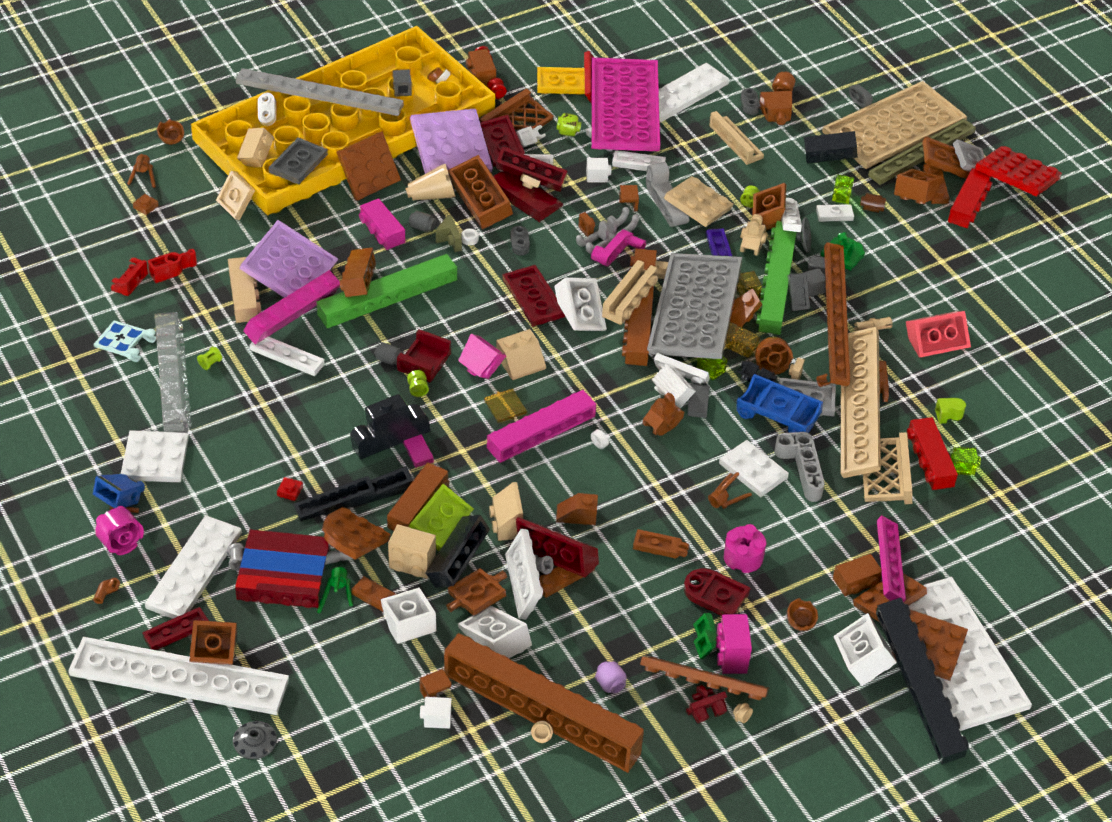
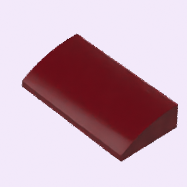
(532, 201)

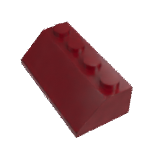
(564, 550)

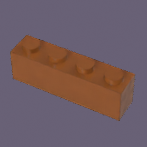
(358, 272)
(417, 495)

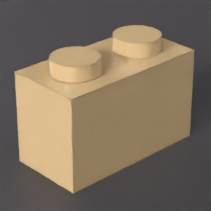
(255, 147)

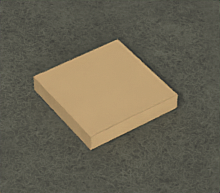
(235, 195)

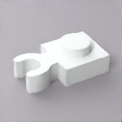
(529, 136)

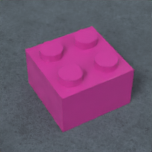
(733, 644)

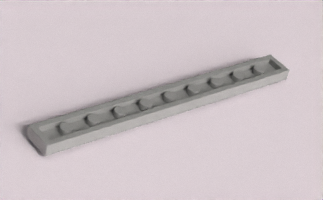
(319, 91)

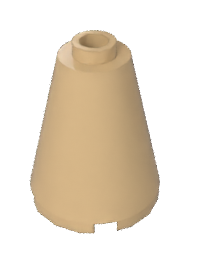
(432, 185)

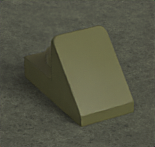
(448, 232)

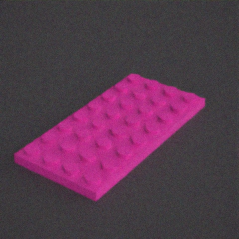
(625, 104)

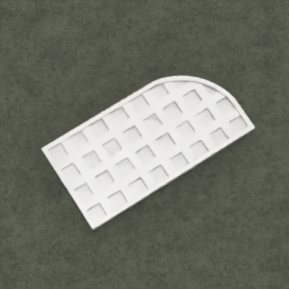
(982, 681)

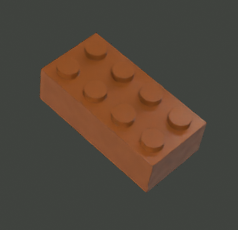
(480, 192)

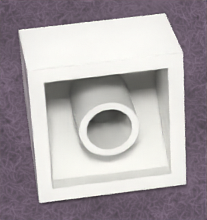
(409, 615)

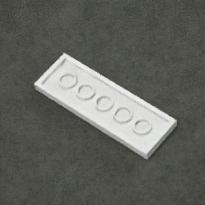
(193, 568)

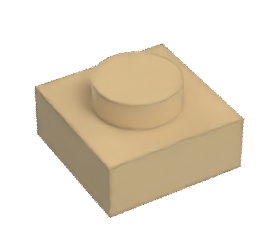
(529, 182)
(661, 269)
(797, 369)

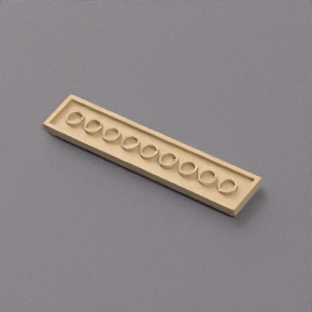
(861, 406)

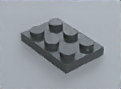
(298, 161)

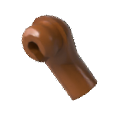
(105, 588)

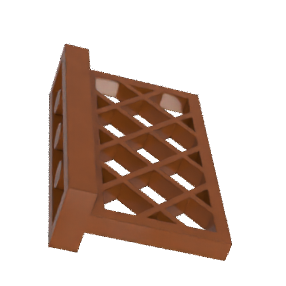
(518, 104)

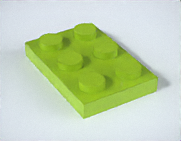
(441, 515)

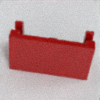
(131, 278)

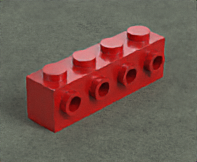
(970, 198)
(932, 453)

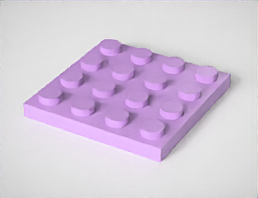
(449, 138)
(286, 260)

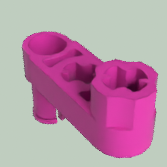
(608, 254)

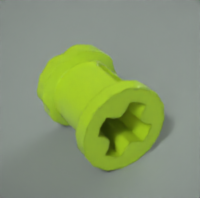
(209, 358)

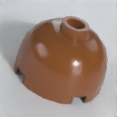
(773, 355)

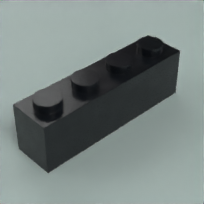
(457, 551)

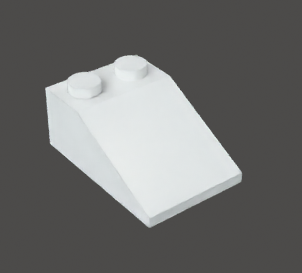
(581, 303)
(497, 631)
(864, 650)

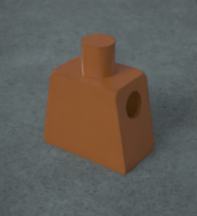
(776, 106)

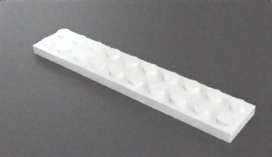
(687, 91)
(178, 677)

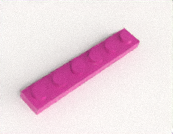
(890, 559)

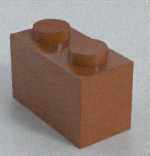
(857, 575)

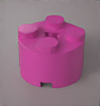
(119, 530)
(744, 548)

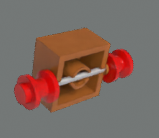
(482, 67)

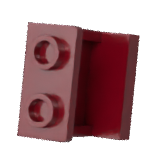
(426, 354)

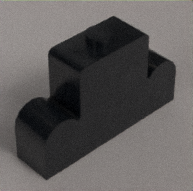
(388, 425)

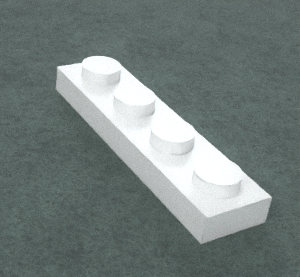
(791, 217)
(288, 355)

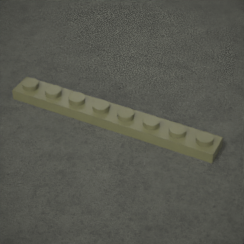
(916, 154)

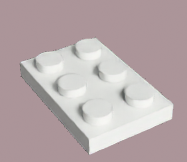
(754, 468)

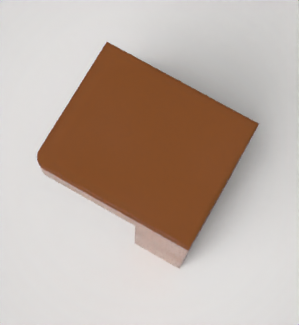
(629, 194)
(434, 683)

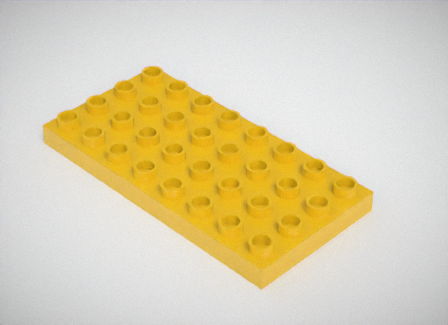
(339, 125)

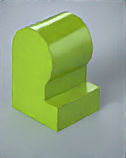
(949, 409)

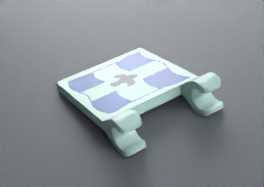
(122, 338)

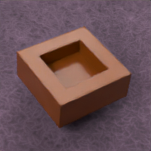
(145, 204)
(586, 224)

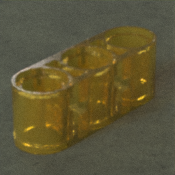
(741, 340)

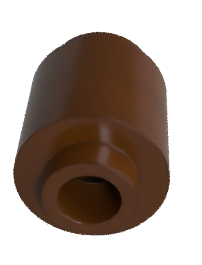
(873, 202)

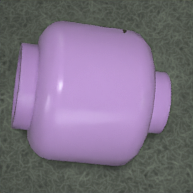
(611, 677)

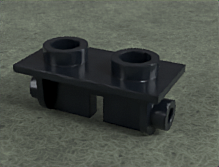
(751, 368)

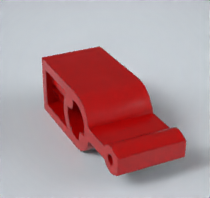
(171, 265)

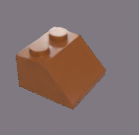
(917, 185)
(770, 205)
(213, 642)

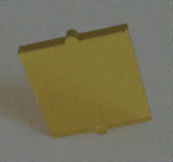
(505, 405)

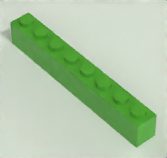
(777, 280)
(388, 291)

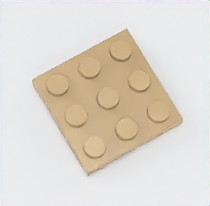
(698, 201)

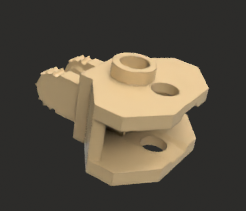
(753, 235)

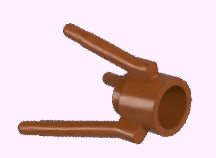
(142, 165)
(720, 495)

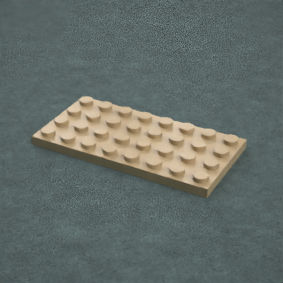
(897, 123)

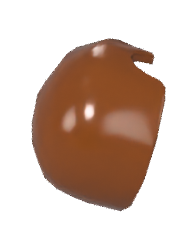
(170, 132)
(802, 615)

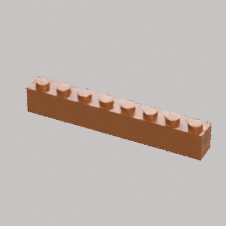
(640, 319)

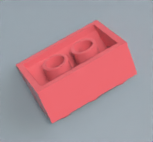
(939, 333)

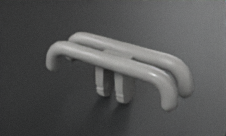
(607, 231)

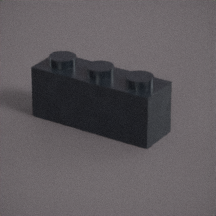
(830, 147)

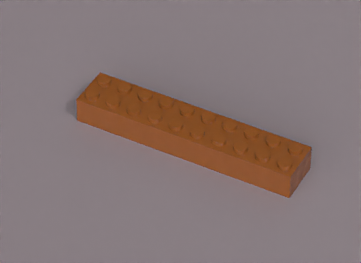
(542, 700)

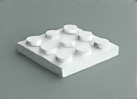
(155, 456)

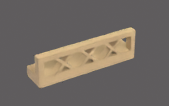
(735, 138)

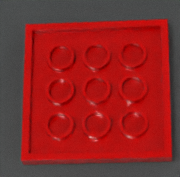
(1018, 170)

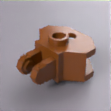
(663, 414)

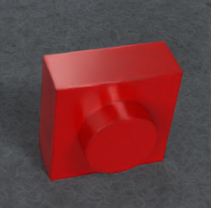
(289, 488)

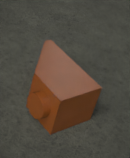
(578, 509)

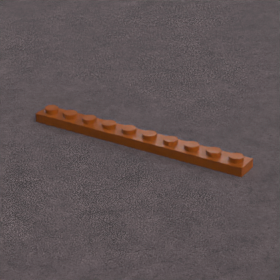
(837, 314)

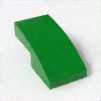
(706, 633)

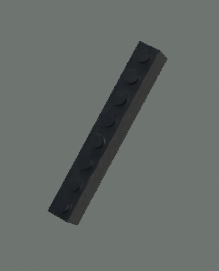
(921, 681)

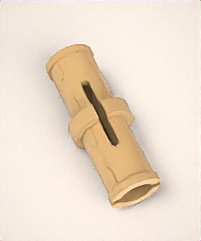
(882, 323)

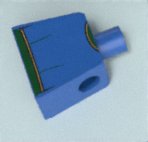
(118, 490)

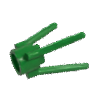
(337, 580)

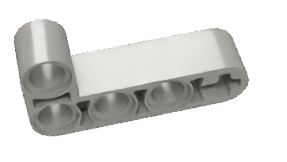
(658, 185)
(802, 448)

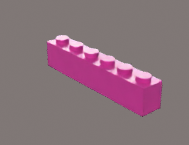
(291, 307)
(541, 426)

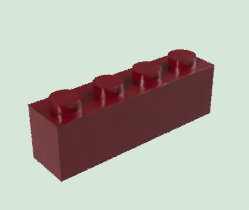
(519, 164)

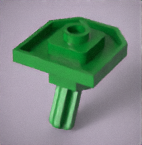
(852, 250)

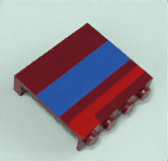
(282, 568)

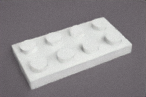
(523, 574)

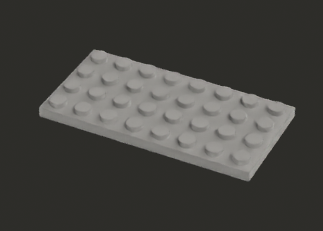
(695, 306)

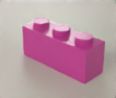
(382, 224)

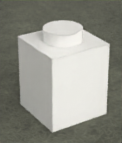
(597, 170)
(436, 712)

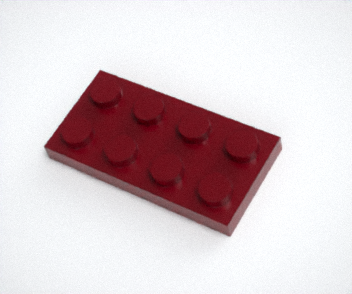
(533, 295)

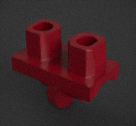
(698, 708)

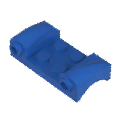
(779, 404)

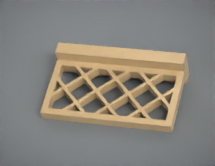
(903, 473)

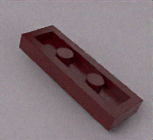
(173, 629)

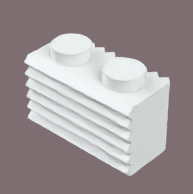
(671, 381)

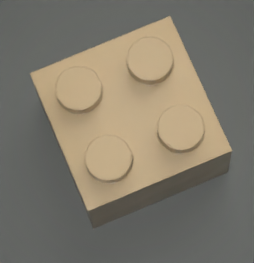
(411, 551)

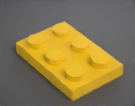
(560, 80)

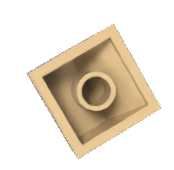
(522, 354)
(505, 510)

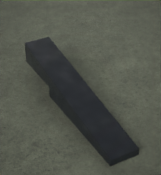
(355, 494)

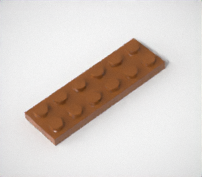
(696, 675)

